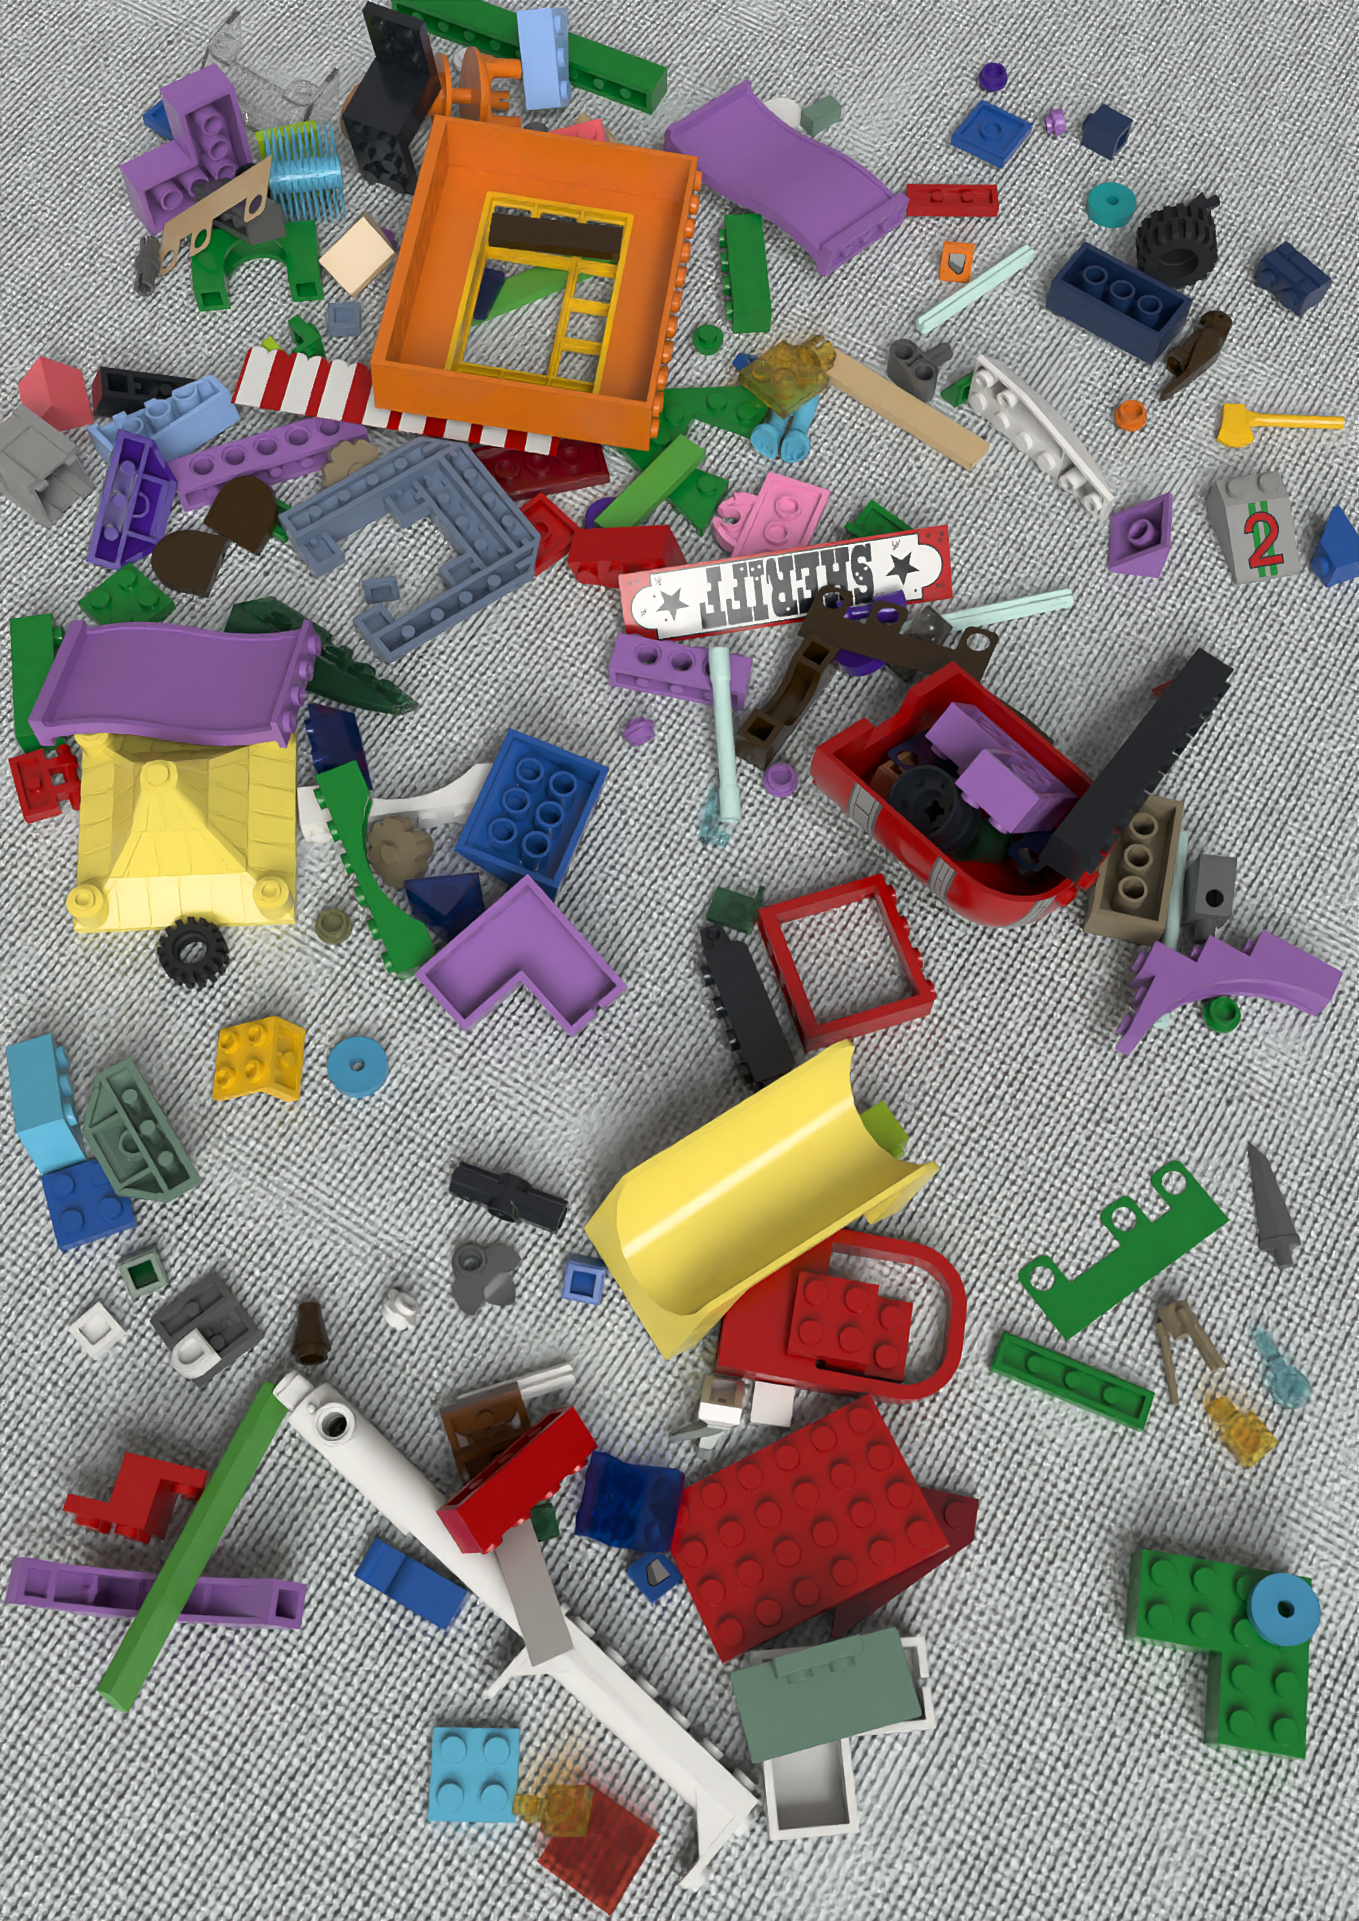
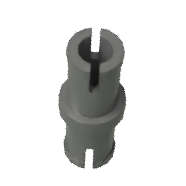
(147, 265)

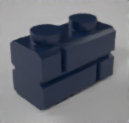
(1292, 278)

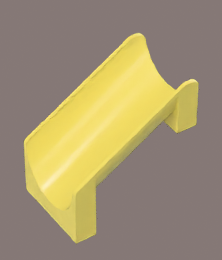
(746, 1199)

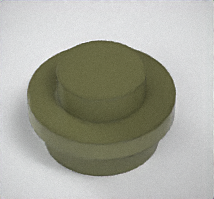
(333, 926)

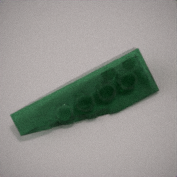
(335, 672)

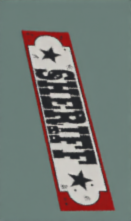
(783, 584)

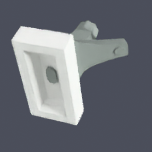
(718, 1410)

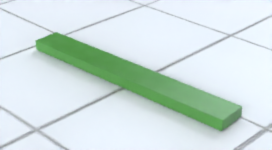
(533, 286)
(191, 1551)

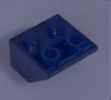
(335, 740)

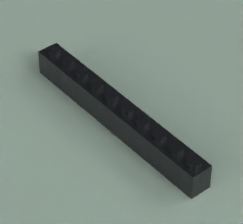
(1136, 767)

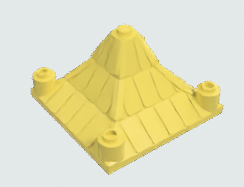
(184, 834)

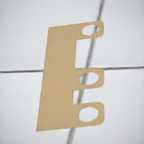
(201, 215)

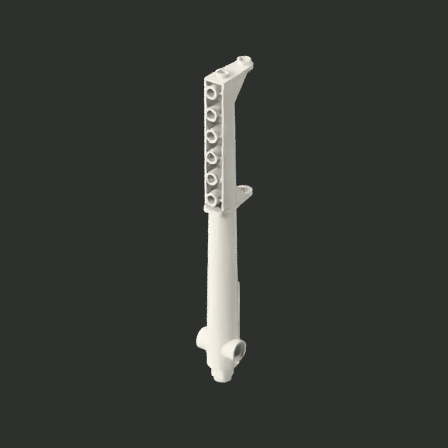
(587, 1672)

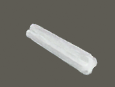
(534, 1383)

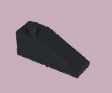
(127, 390)

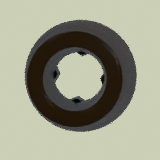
(310, 1335)

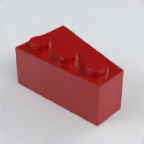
(604, 553)

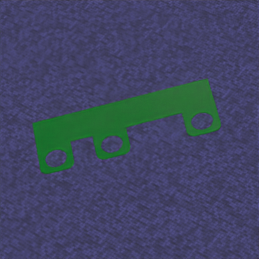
(1140, 1257)

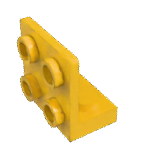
(260, 1058)

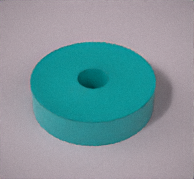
(1111, 205)

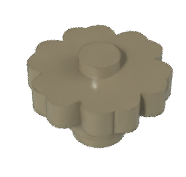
(347, 459)
(399, 850)

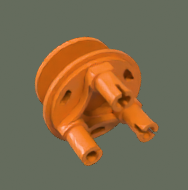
(474, 89)

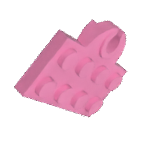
(776, 519)

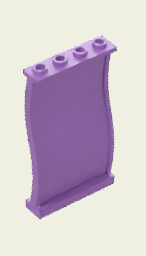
(787, 177)
(176, 683)

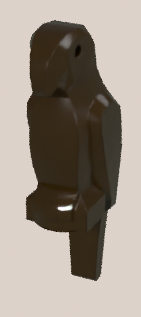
(1198, 351)

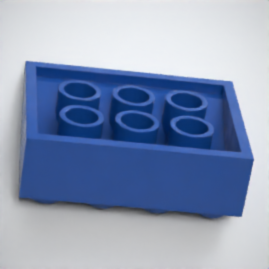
(532, 812)

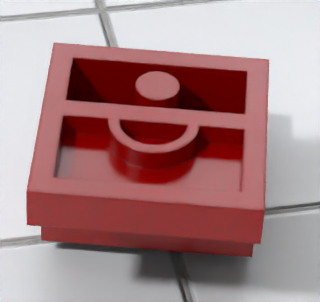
(850, 1327)
(140, 1499)

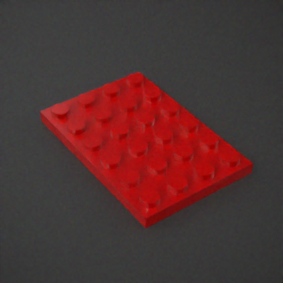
(800, 1528)

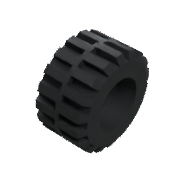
(1177, 245)

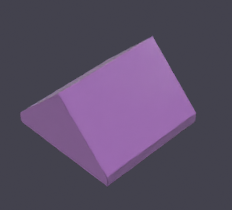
(1141, 537)

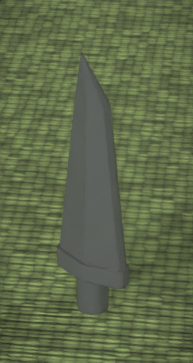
(1274, 1221)

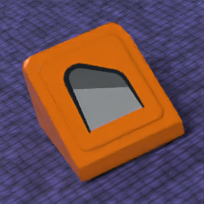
(956, 261)

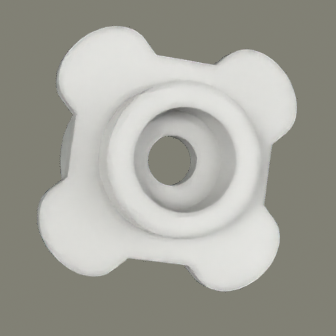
(401, 1310)

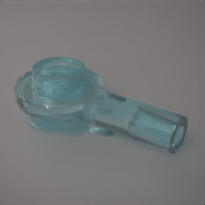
(1288, 1385)

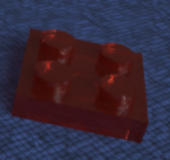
(606, 1858)

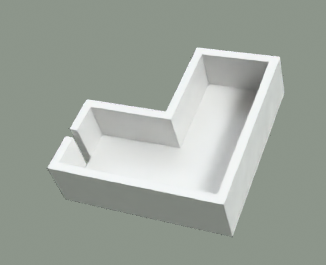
(814, 1788)

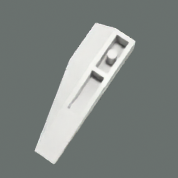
(1038, 432)

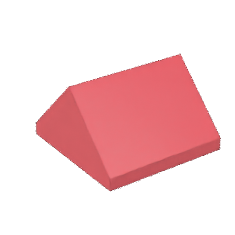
(56, 394)

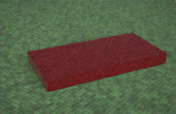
(528, 473)

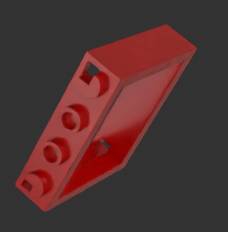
(819, 1036)

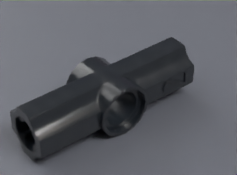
(508, 1197)

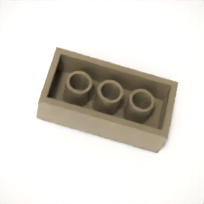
(1137, 876)

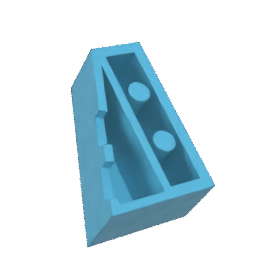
(45, 1104)

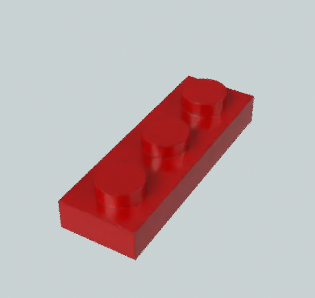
(952, 200)

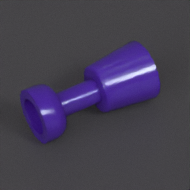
(885, 615)

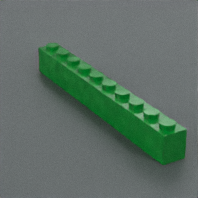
(591, 64)

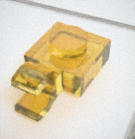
(1244, 1435)
(561, 1813)

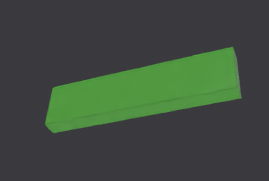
(653, 485)

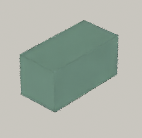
(821, 115)

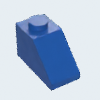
(1336, 550)

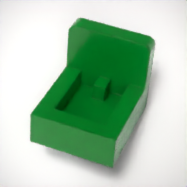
(306, 338)

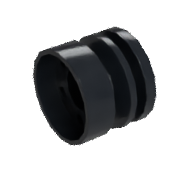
(935, 807)

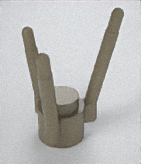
(1182, 1323)

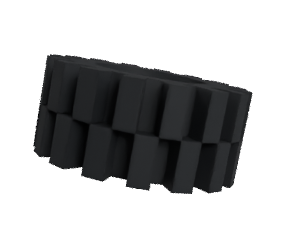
(185, 935)

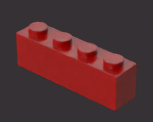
(517, 1481)

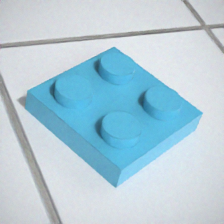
(474, 1774)

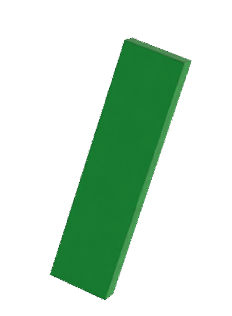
(1072, 1381)

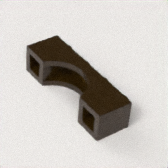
(772, 725)

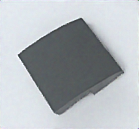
(216, 1316)

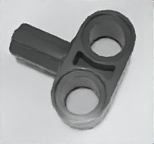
(915, 369)

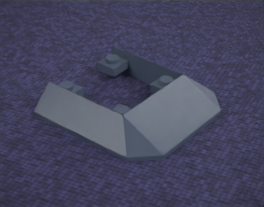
(464, 503)

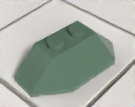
(136, 1138)

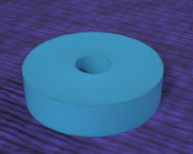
(362, 1082)
(1302, 1604)

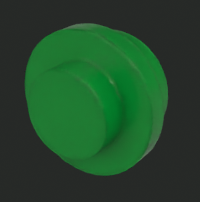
(707, 339)
(1221, 1014)

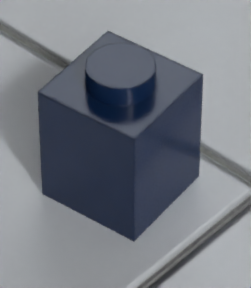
(1106, 131)

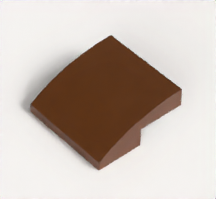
(484, 1428)

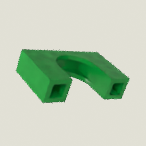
(226, 252)

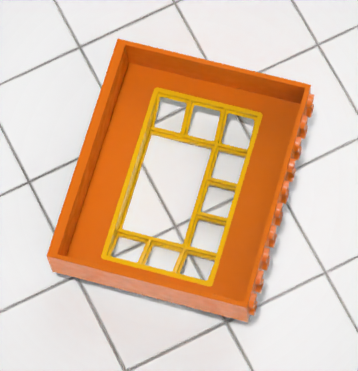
(443, 259)

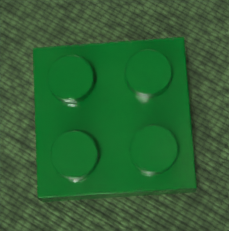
(126, 598)

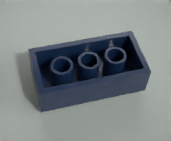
(1118, 303)

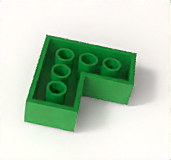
(1252, 1686)

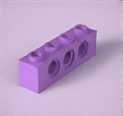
(662, 676)

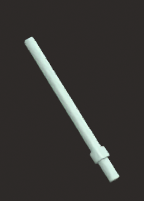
(1171, 931)

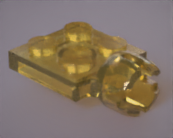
(790, 374)

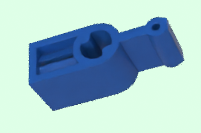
(412, 1585)

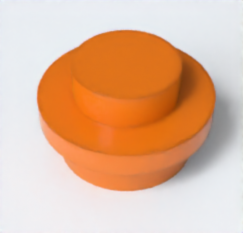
(1130, 415)

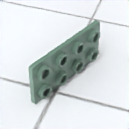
(824, 1694)

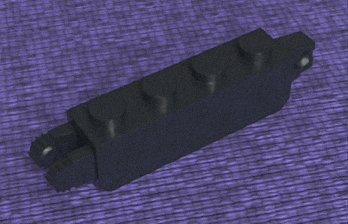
(745, 1008)

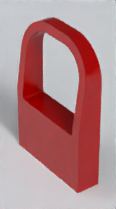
(758, 1325)

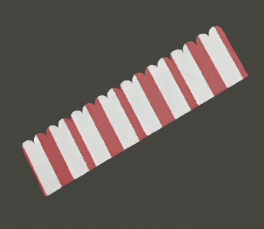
(347, 395)

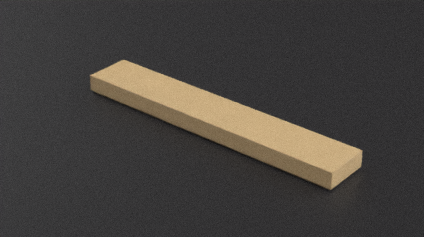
(907, 411)

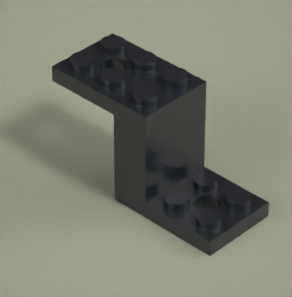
(392, 98)

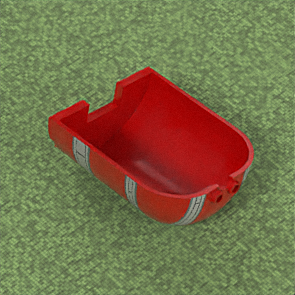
(976, 891)

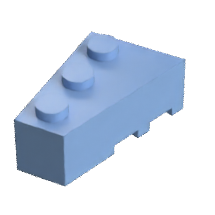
(545, 57)

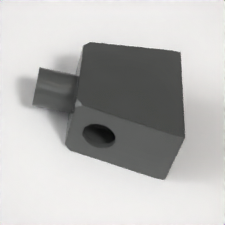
(1208, 894)

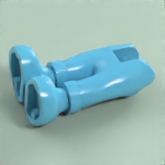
(796, 444)

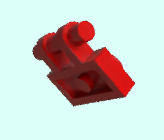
(35, 783)

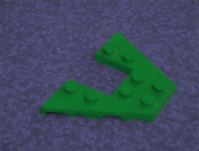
(723, 407)

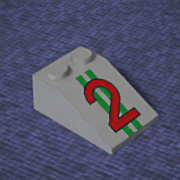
(1254, 526)

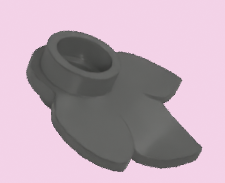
(486, 1282)

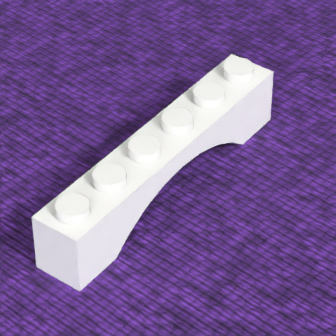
(426, 811)

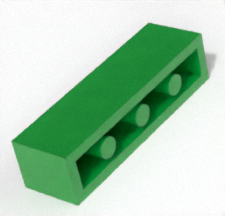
(746, 273)
(33, 651)

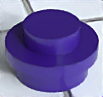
(993, 77)

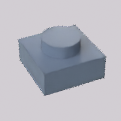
(344, 319)

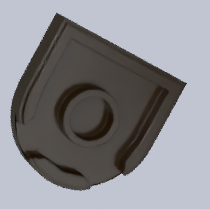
(245, 513)
(189, 561)

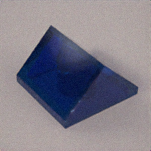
(446, 902)

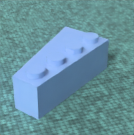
(175, 424)

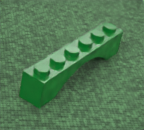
(350, 805)

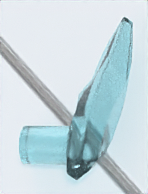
(710, 819)

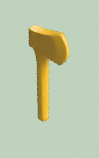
(1237, 423)

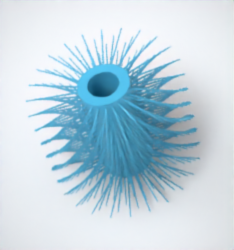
(305, 173)

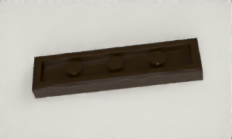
(555, 237)

